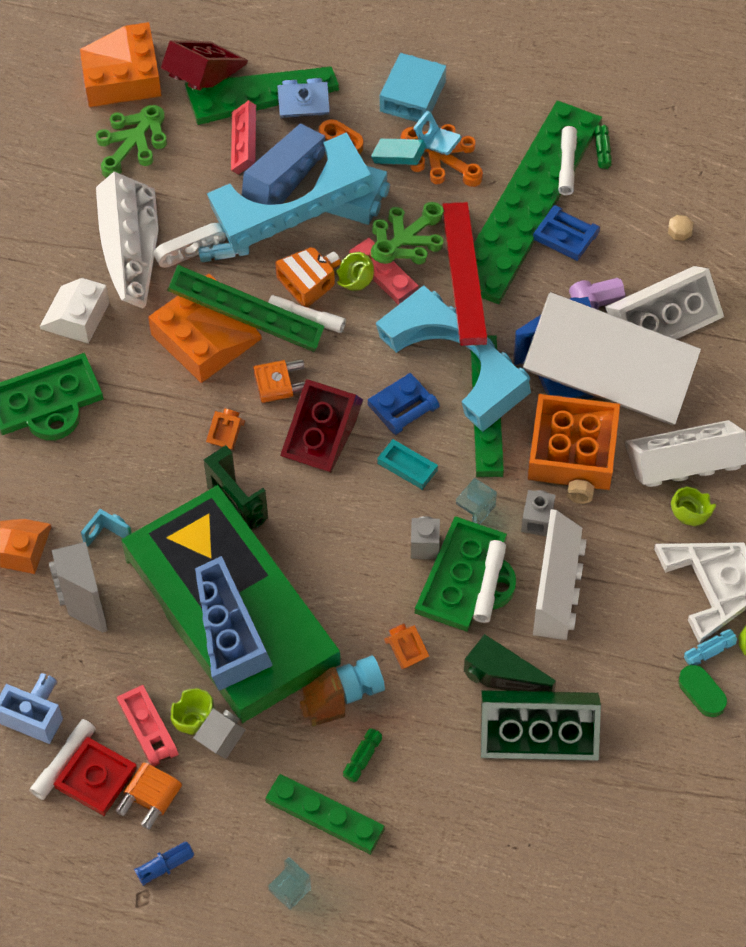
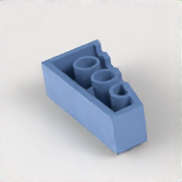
(283, 166)
(230, 633)

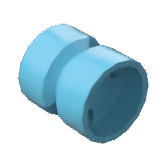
(361, 679)

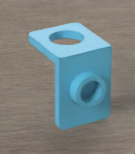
(436, 138)
(105, 520)

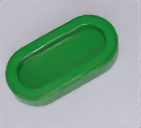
(702, 691)

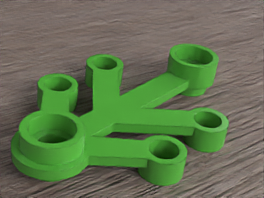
(149, 117)
(386, 251)

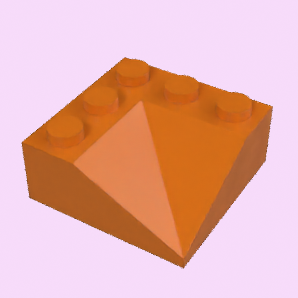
(121, 67)
(200, 336)
(573, 441)

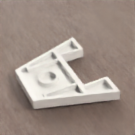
(721, 575)

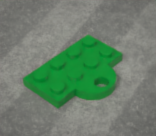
(48, 397)
(459, 573)

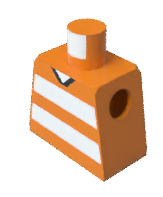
(307, 274)

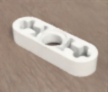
(177, 250)

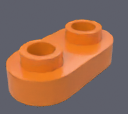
(336, 128)

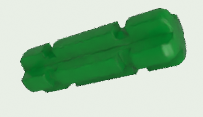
(603, 146)
(362, 755)

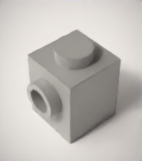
(537, 512)
(425, 538)
(220, 732)

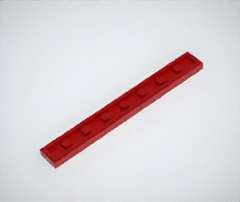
(464, 274)

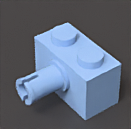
(303, 99)
(31, 711)

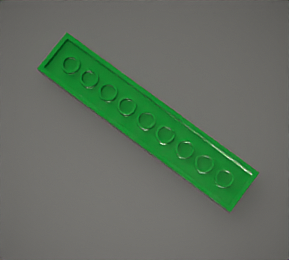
(527, 200)

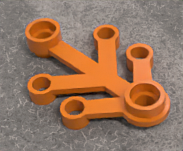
(471, 173)

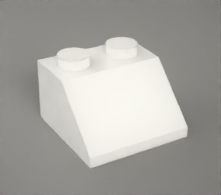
(77, 310)

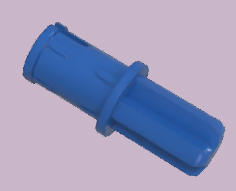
(164, 863)

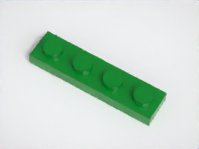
(325, 814)

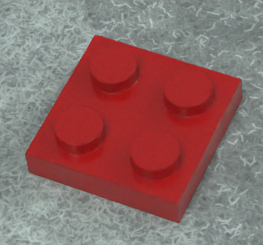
(95, 776)

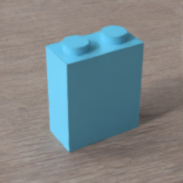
(412, 87)
(365, 207)

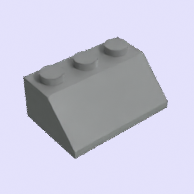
(77, 585)

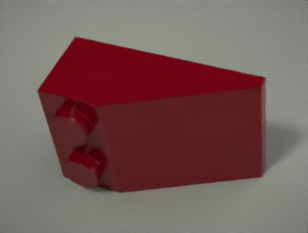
(200, 63)
(321, 425)

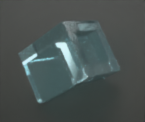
(477, 500)
(290, 884)

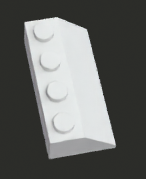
(673, 305)
(687, 453)
(558, 578)

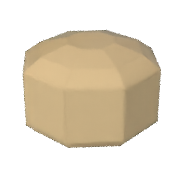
(680, 227)
(580, 491)

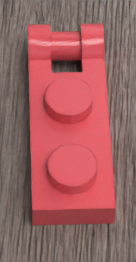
(147, 725)

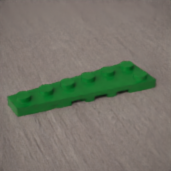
(260, 89)

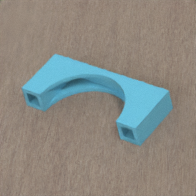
(251, 222)
(427, 317)

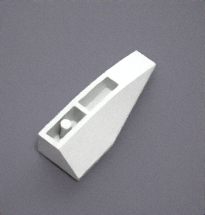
(128, 234)

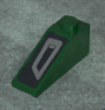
(503, 669)

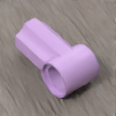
(599, 293)

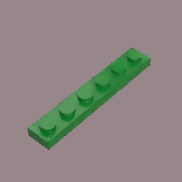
(245, 308)
(489, 442)

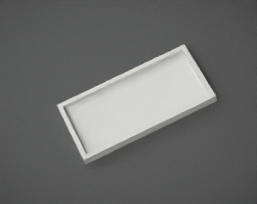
(611, 358)

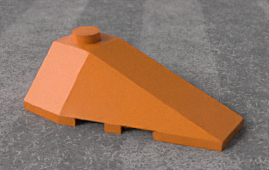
(22, 544)

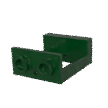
(221, 472)

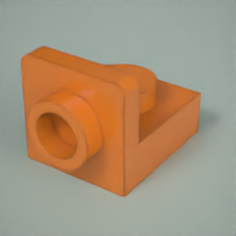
(225, 428)
(406, 645)

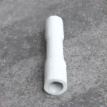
(568, 148)
(326, 319)
(486, 596)
(46, 780)

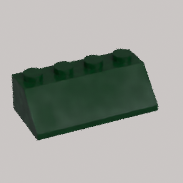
(540, 725)

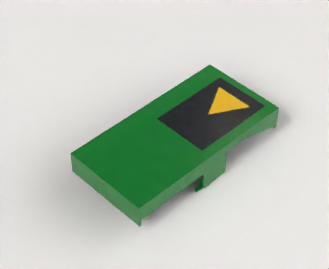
(211, 528)

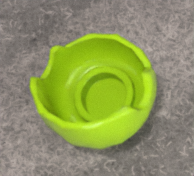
(355, 271)
(692, 506)
(191, 710)

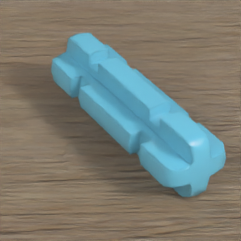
(220, 251)
(710, 647)

